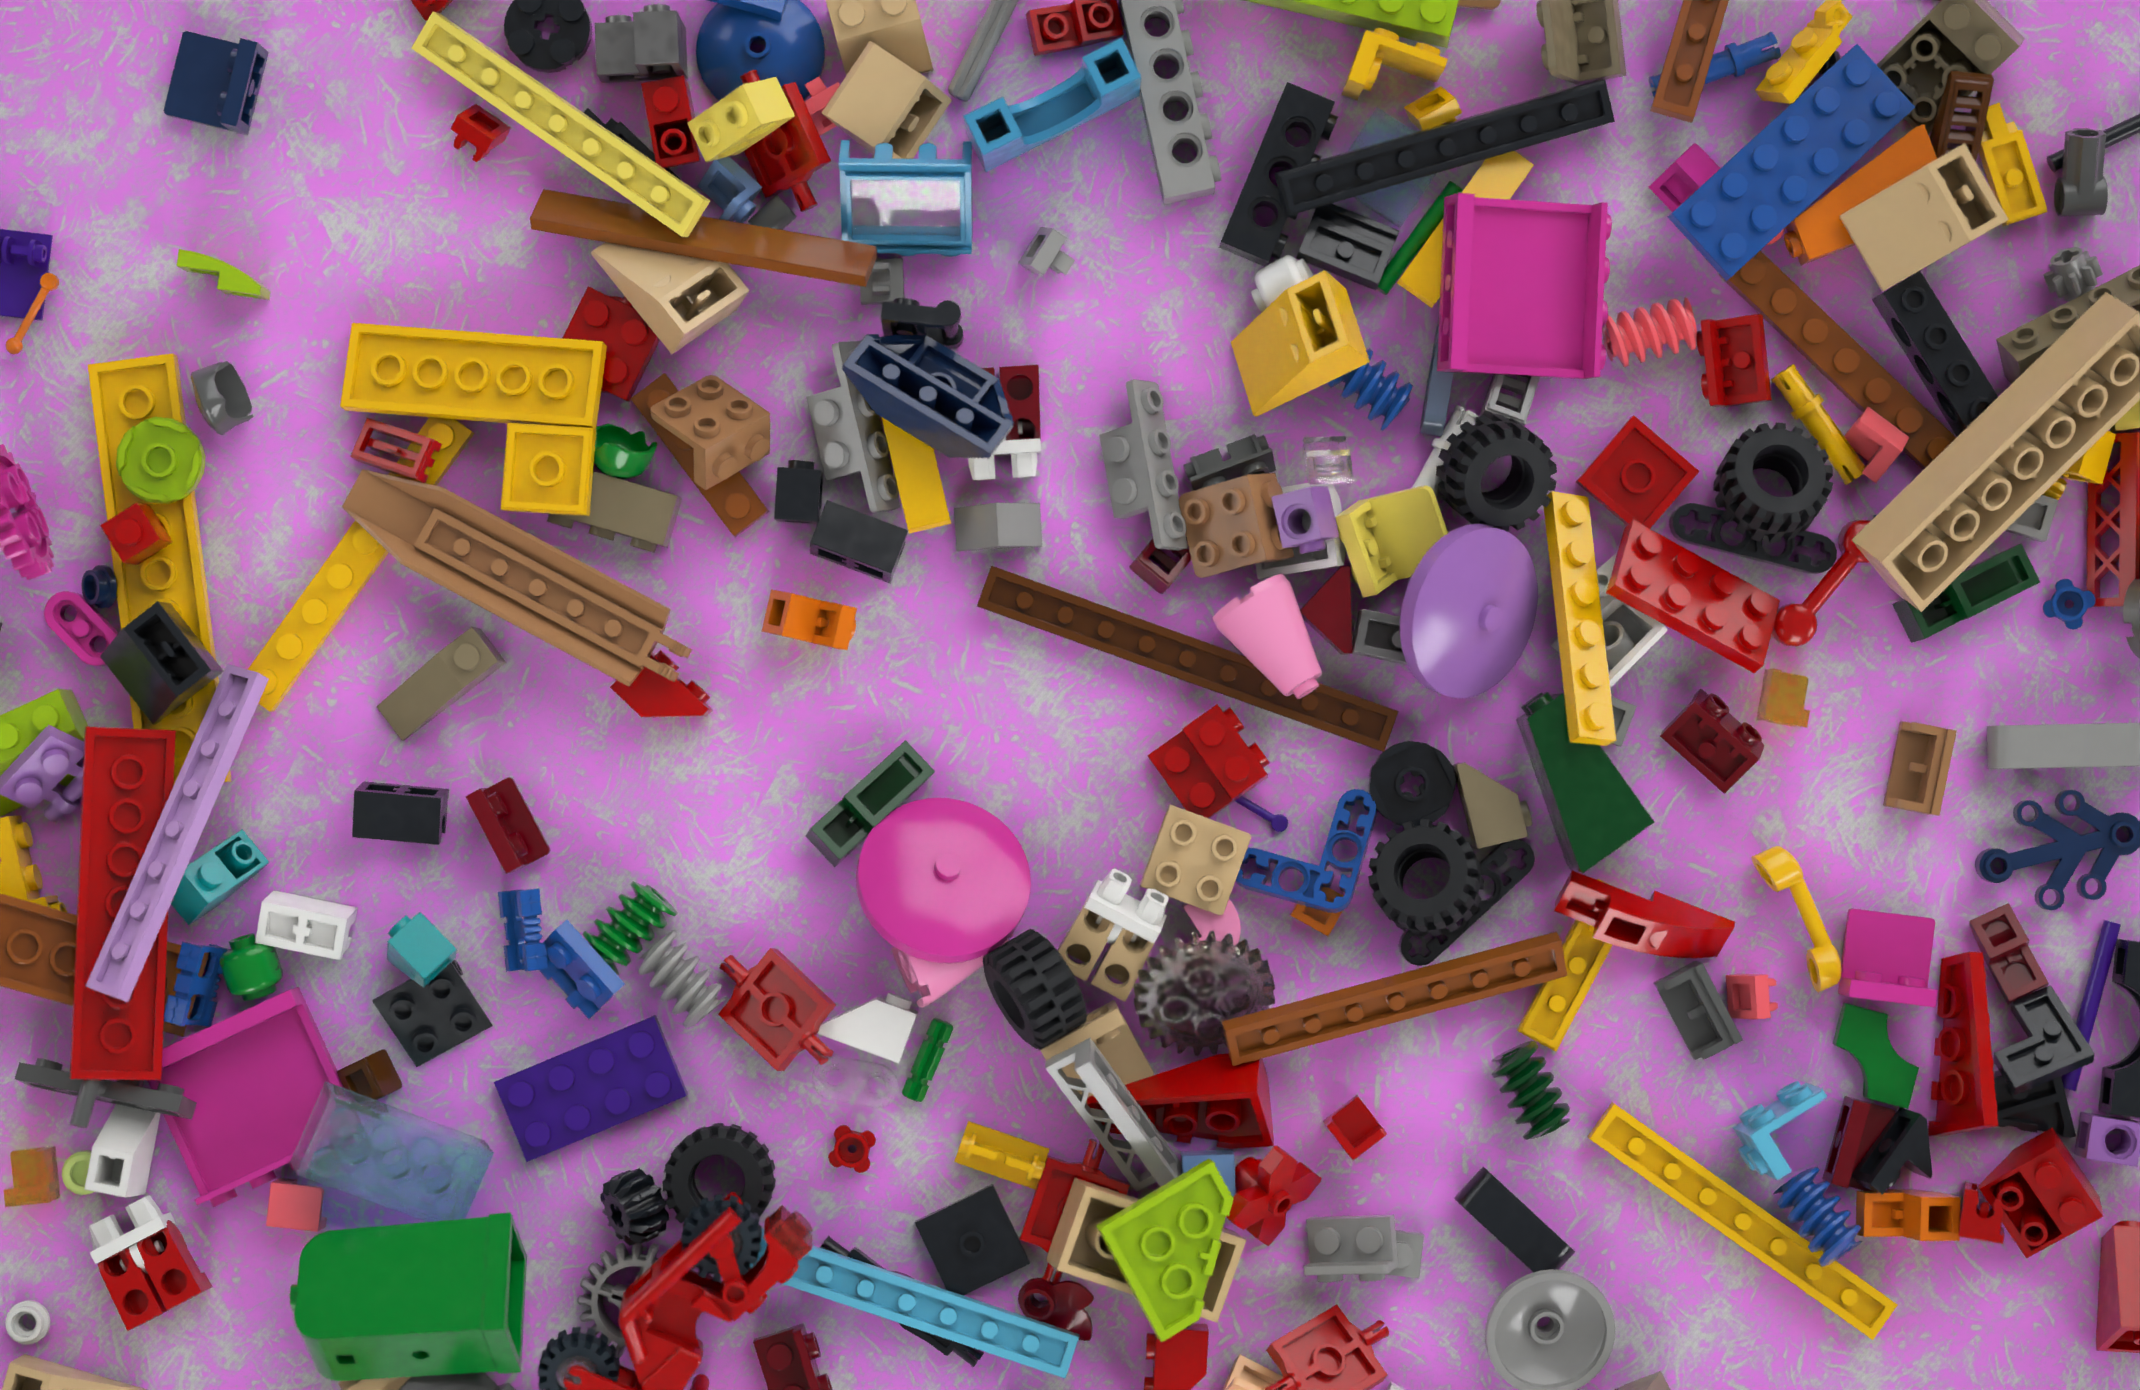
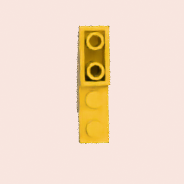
(17, 873)

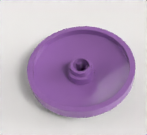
(1468, 611)

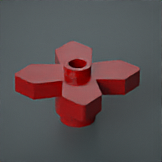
(1267, 1191)

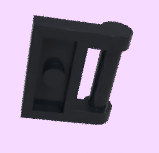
(909, 318)

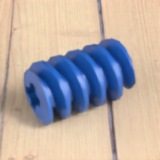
(1375, 390)
(1818, 1216)

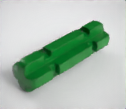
(927, 1060)

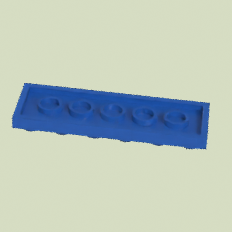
(1791, 162)

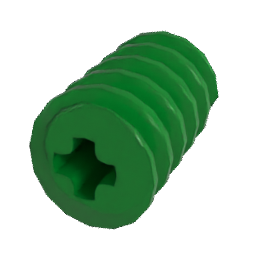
(629, 924)

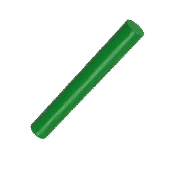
(1416, 240)

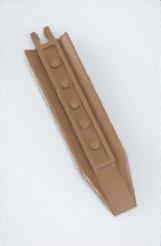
(514, 575)

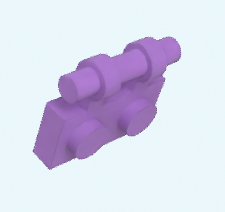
(41, 768)

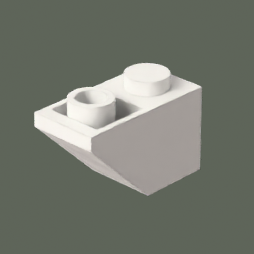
(123, 1153)

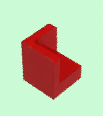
(1355, 1127)

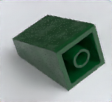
(1580, 785)

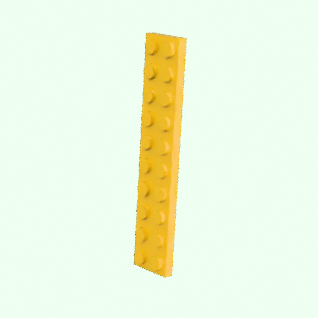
(122, 398)

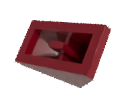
(1330, 611)

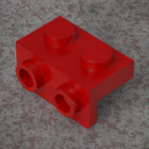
(1734, 361)

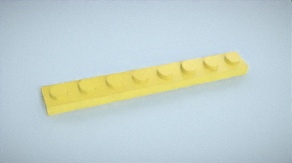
(560, 124)

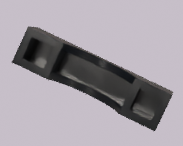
(2122, 1080)

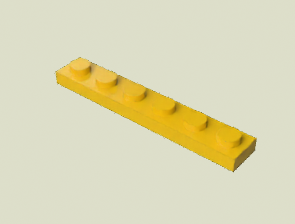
(1579, 620)

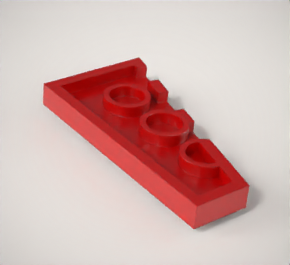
(1966, 1064)

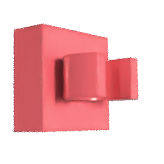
(819, 99)
(1749, 996)

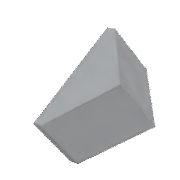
(998, 526)

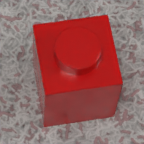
(136, 533)

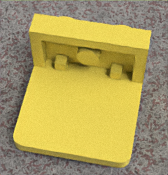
(1389, 536)

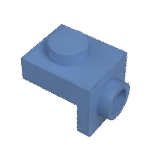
(730, 189)

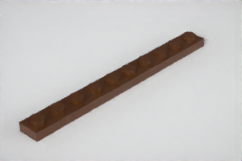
(1181, 657)

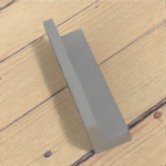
(1120, 1109)

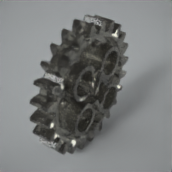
(1198, 988)

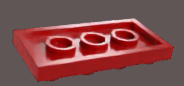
(1693, 596)

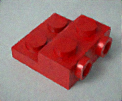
(1210, 763)

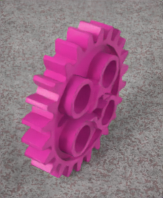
(24, 532)

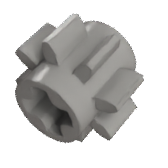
(2072, 273)

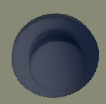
(99, 586)

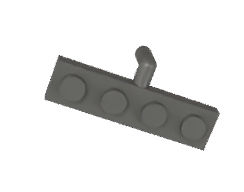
(129, 1093)

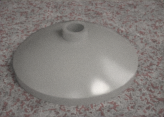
(1564, 1351)

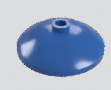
(791, 52)

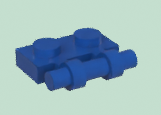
(579, 970)

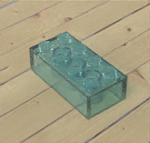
(390, 1156)

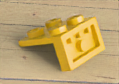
(1384, 48)

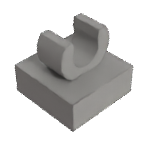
(1045, 253)
(884, 282)

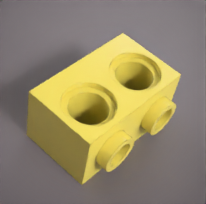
(741, 119)

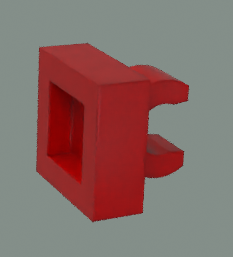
(479, 129)

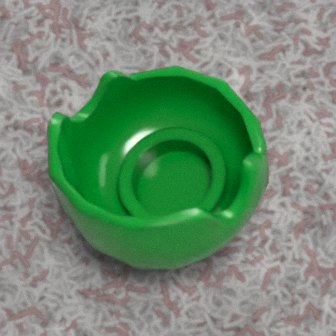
(622, 453)

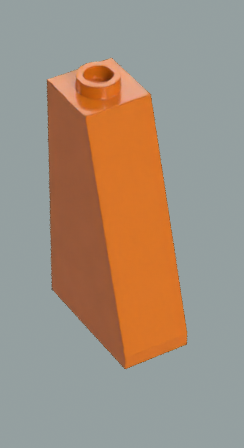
(1819, 228)

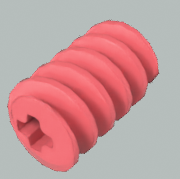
(1650, 331)

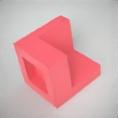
(1876, 442)
(295, 1206)

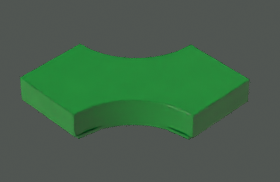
(1884, 1072)

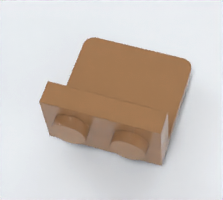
(719, 425)
(1233, 524)

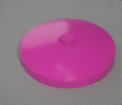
(943, 880)

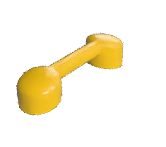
(1782, 871)

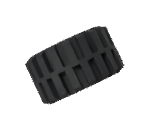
(1471, 455)
(1791, 457)
(1408, 848)
(1035, 989)
(723, 1141)

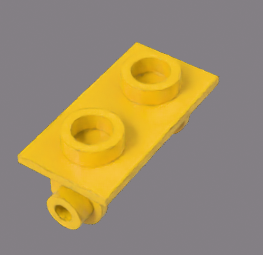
(1002, 1155)

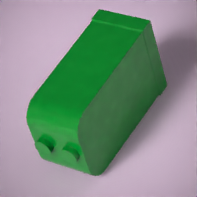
(413, 1299)

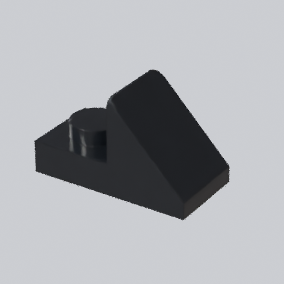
(1900, 1143)

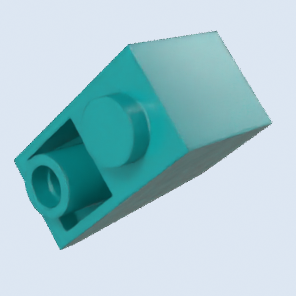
(217, 876)
(419, 949)

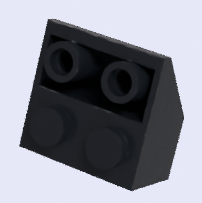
(160, 661)

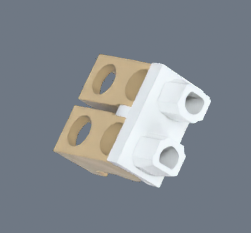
(1124, 924)

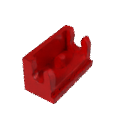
(1980, 1223)

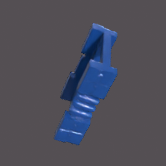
(517, 954)
(189, 984)

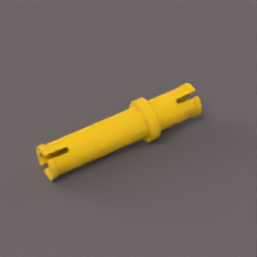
(1818, 422)

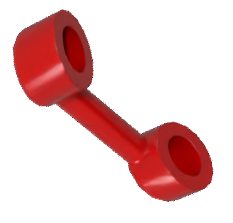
(1797, 622)

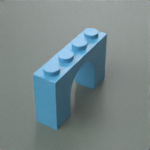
(1100, 85)

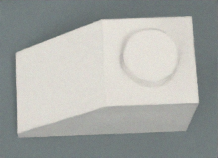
(874, 1026)

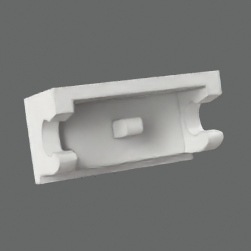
(305, 924)

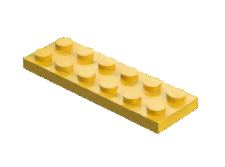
(473, 376)

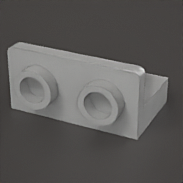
(1351, 1246)

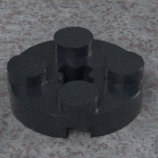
(562, 47)
(1418, 759)

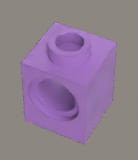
(1289, 513)
(2092, 1135)

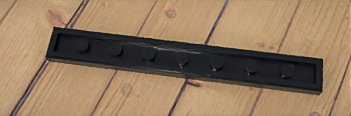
(1444, 147)

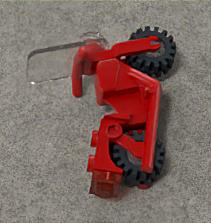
(666, 1300)

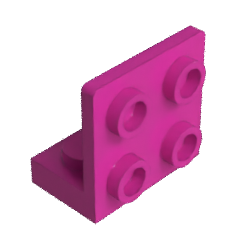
(1887, 958)

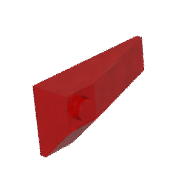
(1207, 1102)

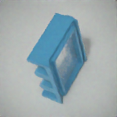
(907, 202)

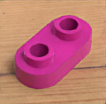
(83, 630)

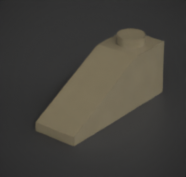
(441, 682)

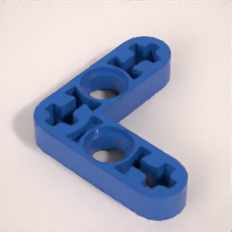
(1316, 876)

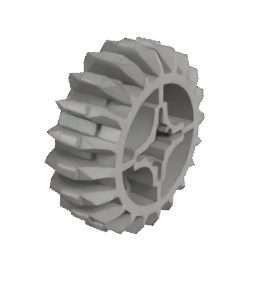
(600, 1288)

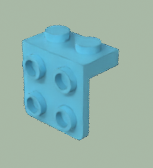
(1758, 1122)

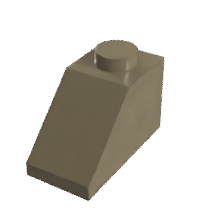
(1490, 808)

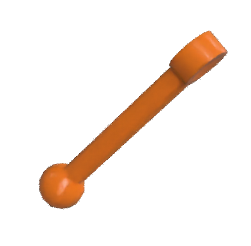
(49, 283)

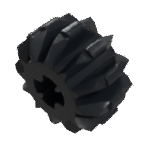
(634, 1207)

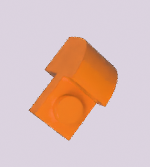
(809, 620)
(1908, 1214)

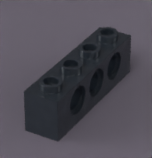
(1295, 109)
(1936, 351)

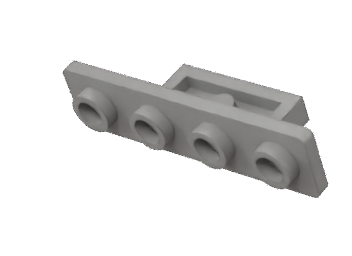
(853, 437)
(1142, 467)

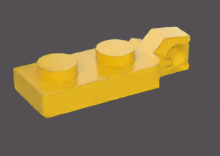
(1805, 55)
(2010, 168)

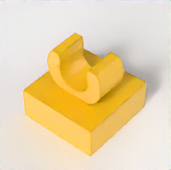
(1433, 109)

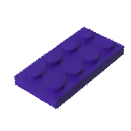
(591, 1088)

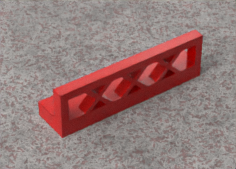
(2129, 528)

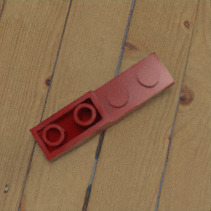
(1647, 926)

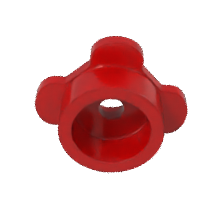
(857, 1160)

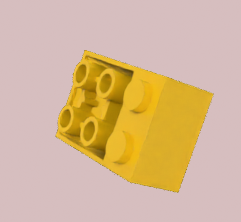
(1299, 343)

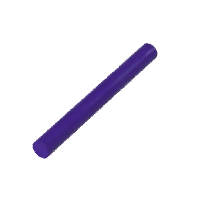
(2094, 991)

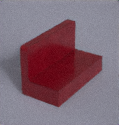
(1854, 1135)

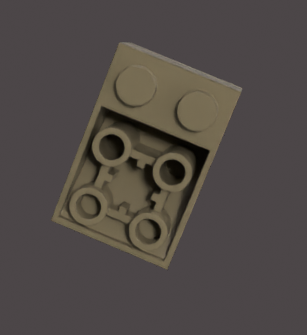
(1948, 38)

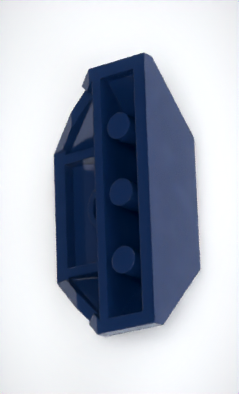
(931, 393)

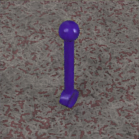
(1278, 822)

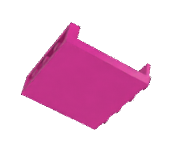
(1523, 287)
(252, 1093)

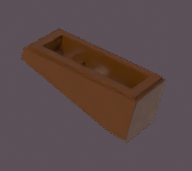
(1947, 139)

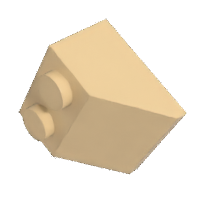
(887, 23)

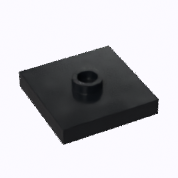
(972, 1241)

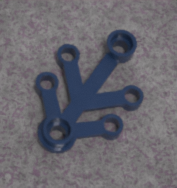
(2068, 847)

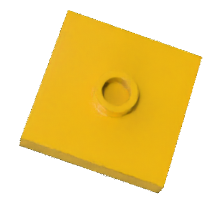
(548, 469)

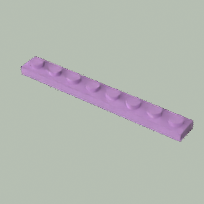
(177, 832)

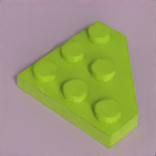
(1171, 1246)

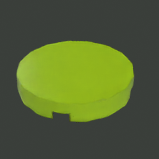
(160, 460)

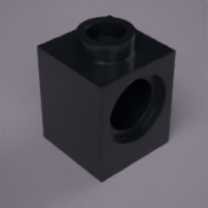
(798, 493)

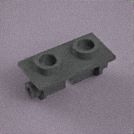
(1247, 456)

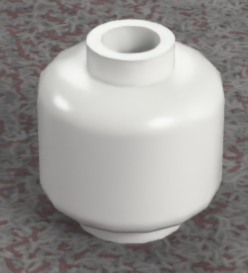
(1277, 277)

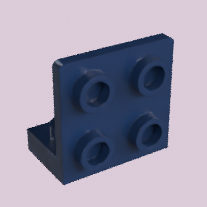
(216, 82)

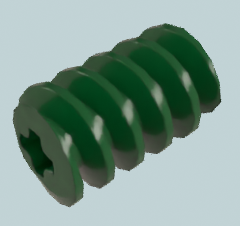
(1531, 1090)

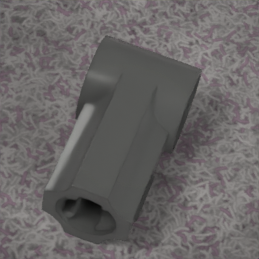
(2082, 183)

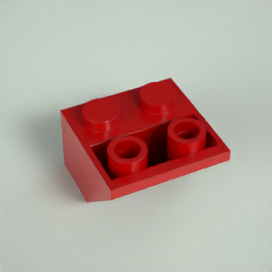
(2042, 1193)

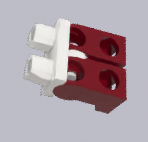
(1024, 439)

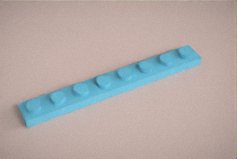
(934, 1310)

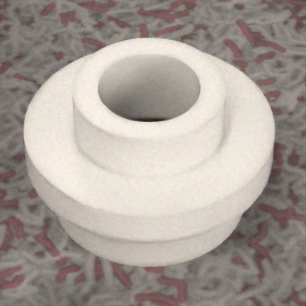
(15, 1325)

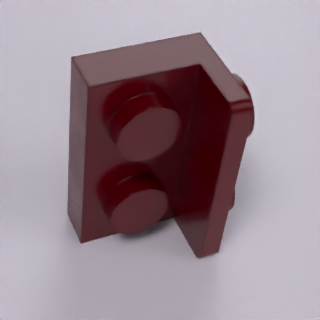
(1714, 740)
(508, 825)
(790, 1361)

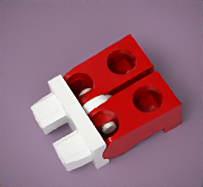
(146, 1267)

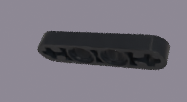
(1748, 547)
(1515, 875)

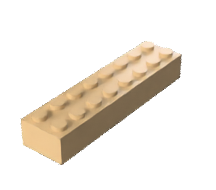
(2008, 455)

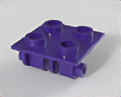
(22, 263)

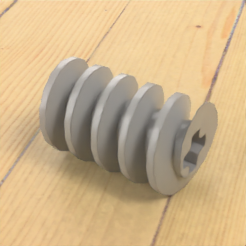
(680, 980)

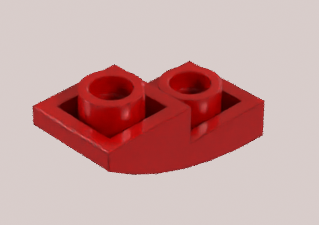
(1073, 25)

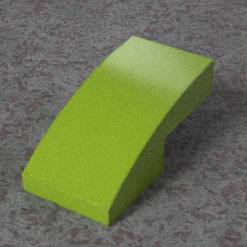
(230, 280)

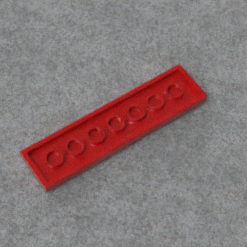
(123, 796)

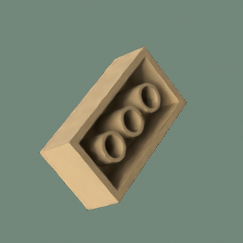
(1083, 1253)

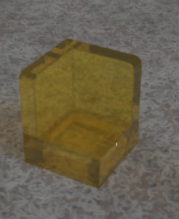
(1783, 699)
(33, 1177)

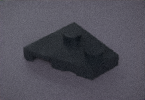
(2035, 1108)

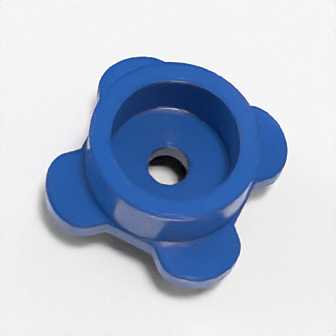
(2080, 599)

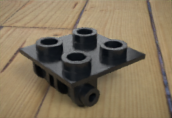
(433, 1016)

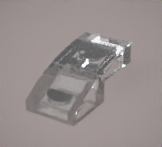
(1327, 460)

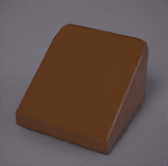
(371, 1076)

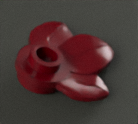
(1063, 1305)

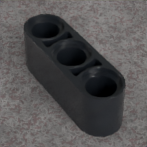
(1513, 1223)

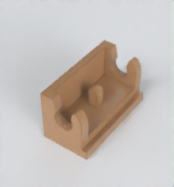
(1919, 768)

